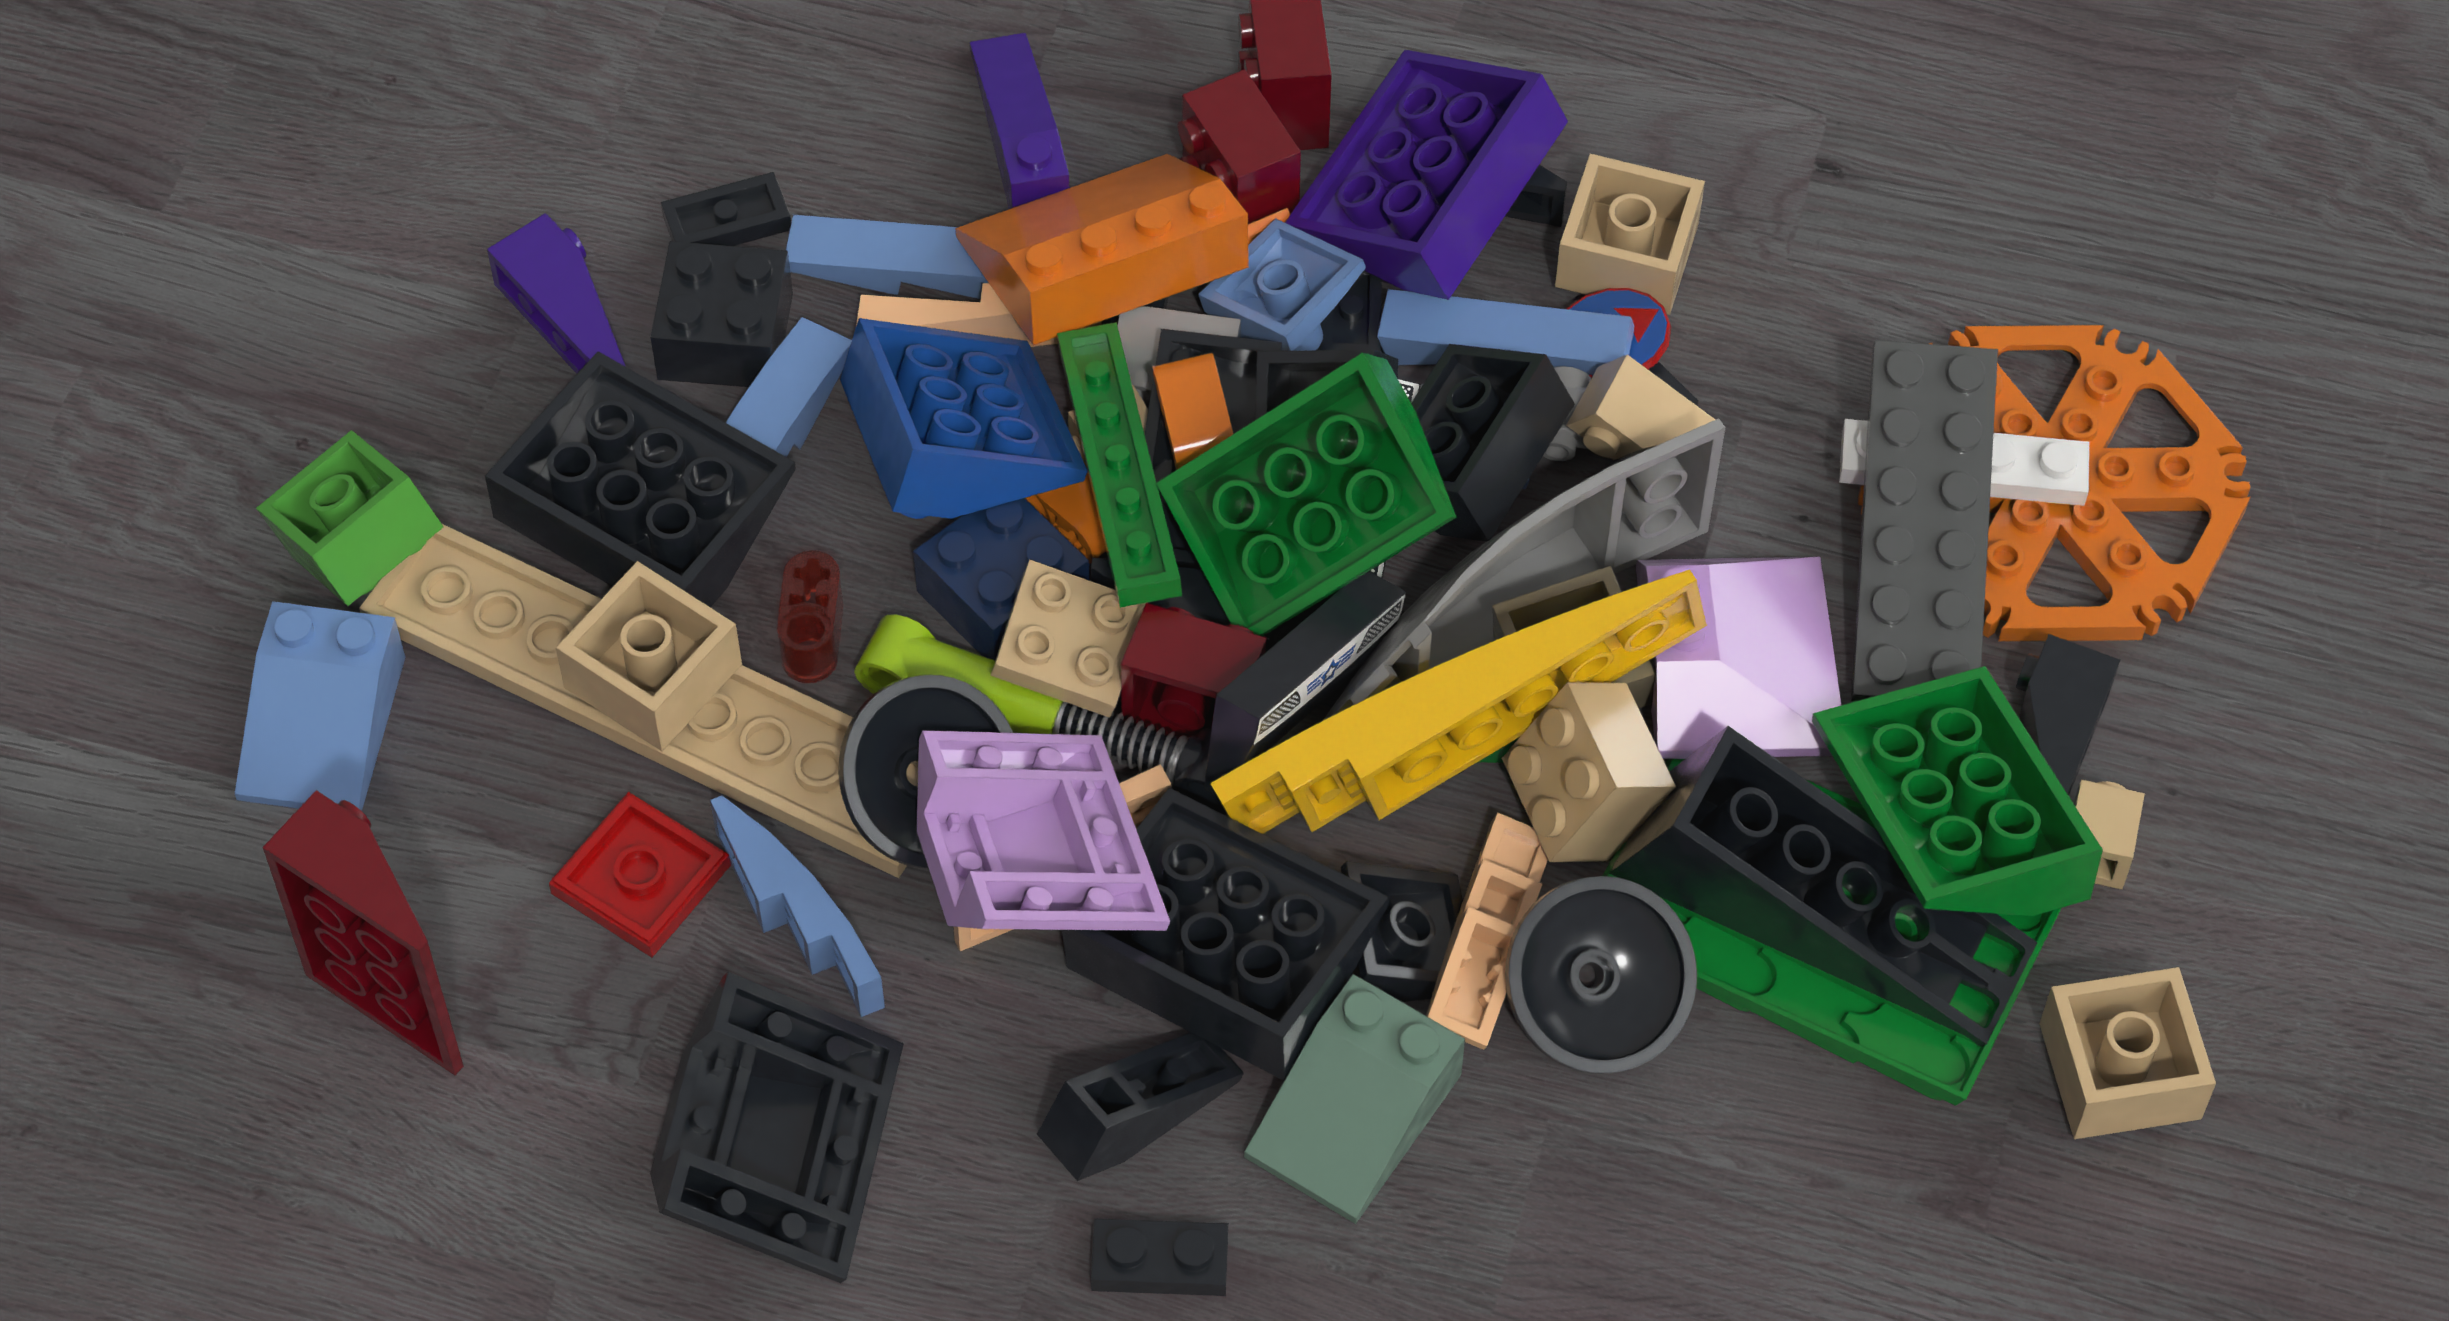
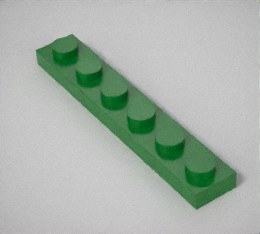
(1119, 465)

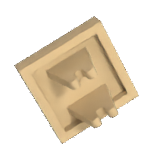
(1066, 639)

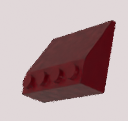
(357, 925)

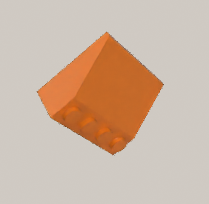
(1109, 245)

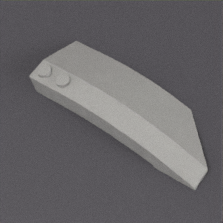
(1600, 523)

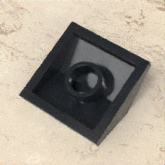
(1413, 931)

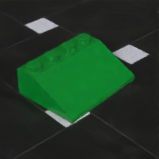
(1310, 495)
(1963, 797)

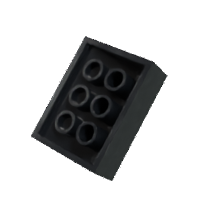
(641, 477)
(1251, 938)

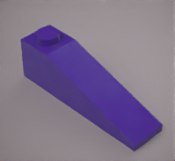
(1019, 119)
(551, 287)

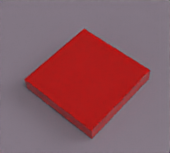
(640, 874)

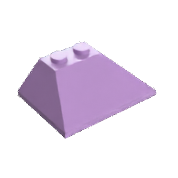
(1755, 664)
(1031, 834)

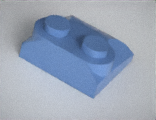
(1286, 289)

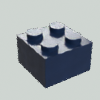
(978, 564)

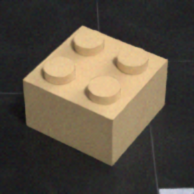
(1629, 230)
(649, 655)
(1588, 772)
(2127, 1053)

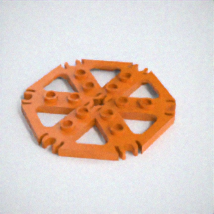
(2119, 482)

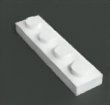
(2021, 465)

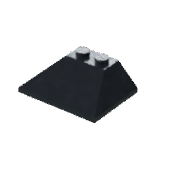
(775, 1126)

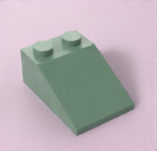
(1357, 1098)

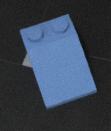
(318, 705)

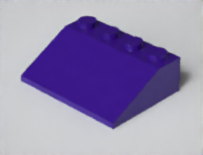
(1431, 168)

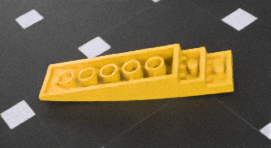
(1455, 712)

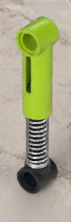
(908, 649)

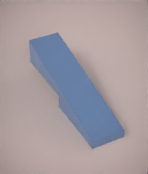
(882, 255)
(1422, 326)

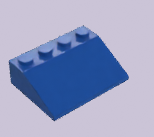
(956, 419)

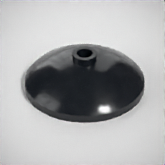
(886, 741)
(1640, 967)

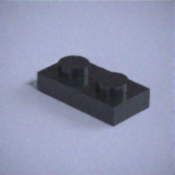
(729, 213)
(1355, 318)
(1159, 1257)

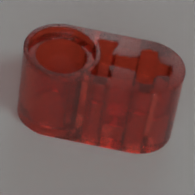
(806, 621)

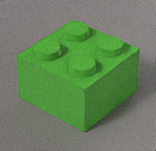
(350, 517)

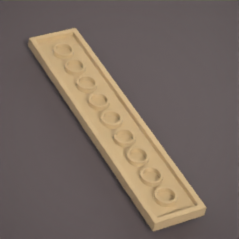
(504, 627)

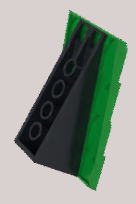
(1817, 925)

